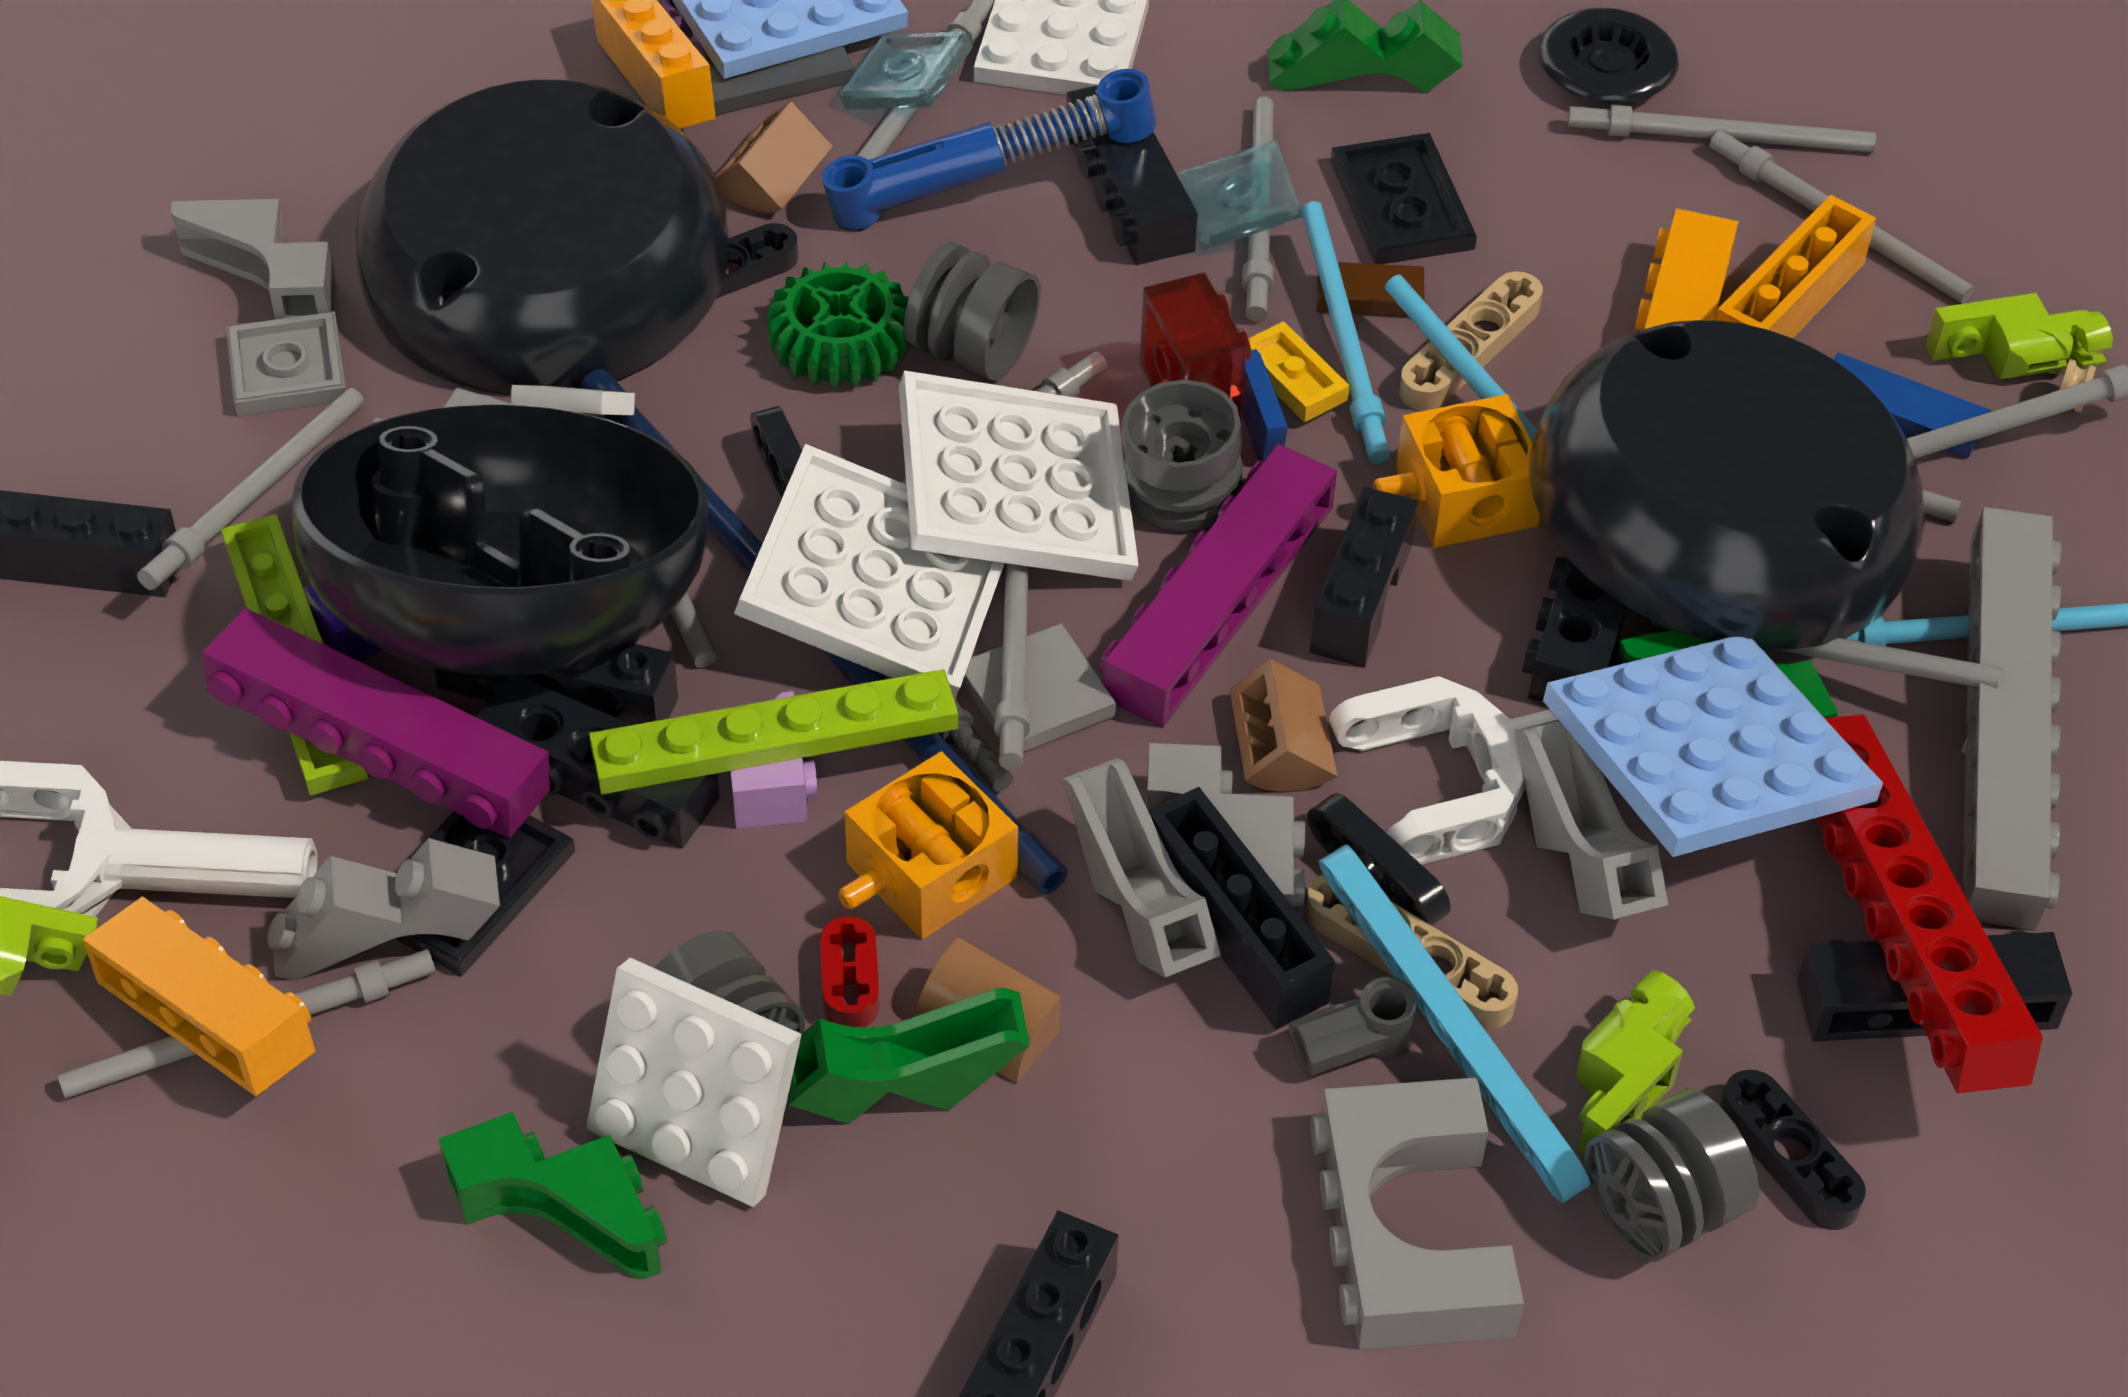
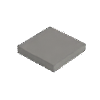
(285, 363)
(1058, 687)

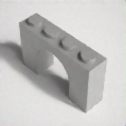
(1394, 1288)

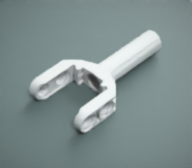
(1473, 722)
(117, 857)

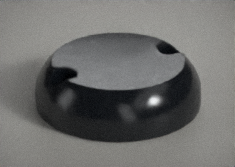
(541, 237)
(1729, 484)
(499, 536)

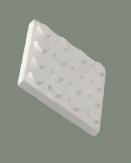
(1016, 476)
(849, 583)

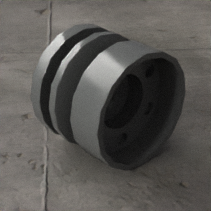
(972, 310)
(1182, 454)
(730, 971)
(1671, 1174)

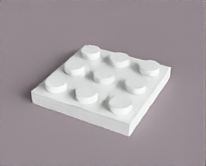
(1058, 43)
(692, 1081)

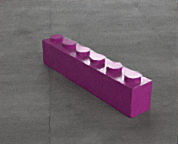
(1218, 584)
(377, 722)

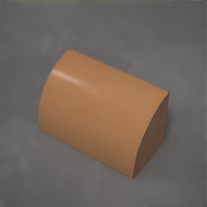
(773, 161)
(1282, 730)
(969, 972)

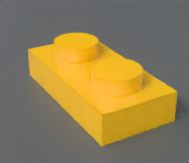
(1299, 372)

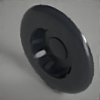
(1608, 55)

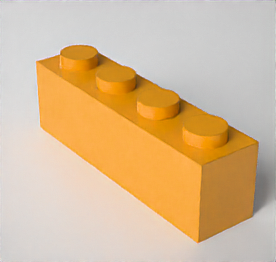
(656, 59)
(1803, 270)
(1691, 271)
(201, 995)

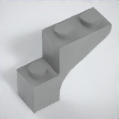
(252, 243)
(1578, 816)
(1259, 821)
(1132, 868)
(361, 906)

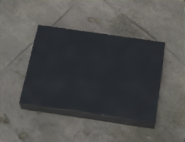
(1403, 199)
(522, 870)

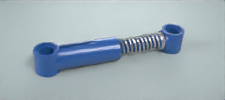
(865, 188)

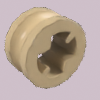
(2076, 375)

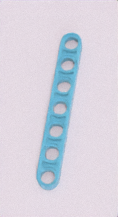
(1455, 1025)

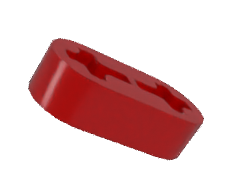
(860, 972)

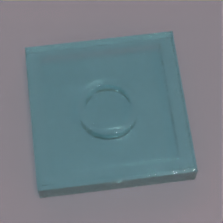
(906, 70)
(1241, 195)

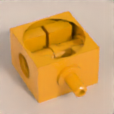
(1465, 470)
(929, 846)

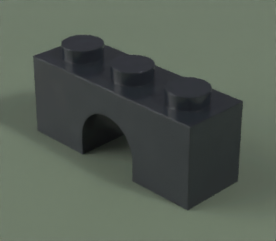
(1360, 576)

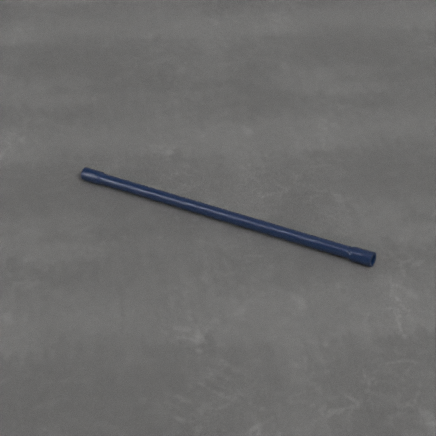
(1034, 857)

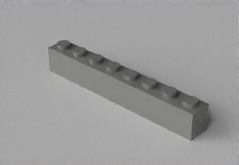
(2010, 726)

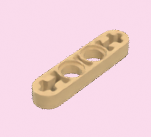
(1483, 345)
(1483, 973)

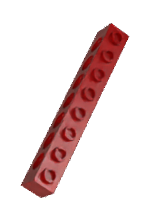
(1929, 931)

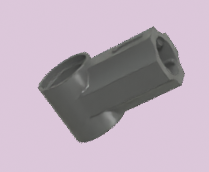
(1355, 1029)

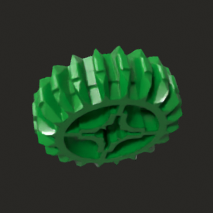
(840, 334)

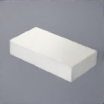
(574, 399)

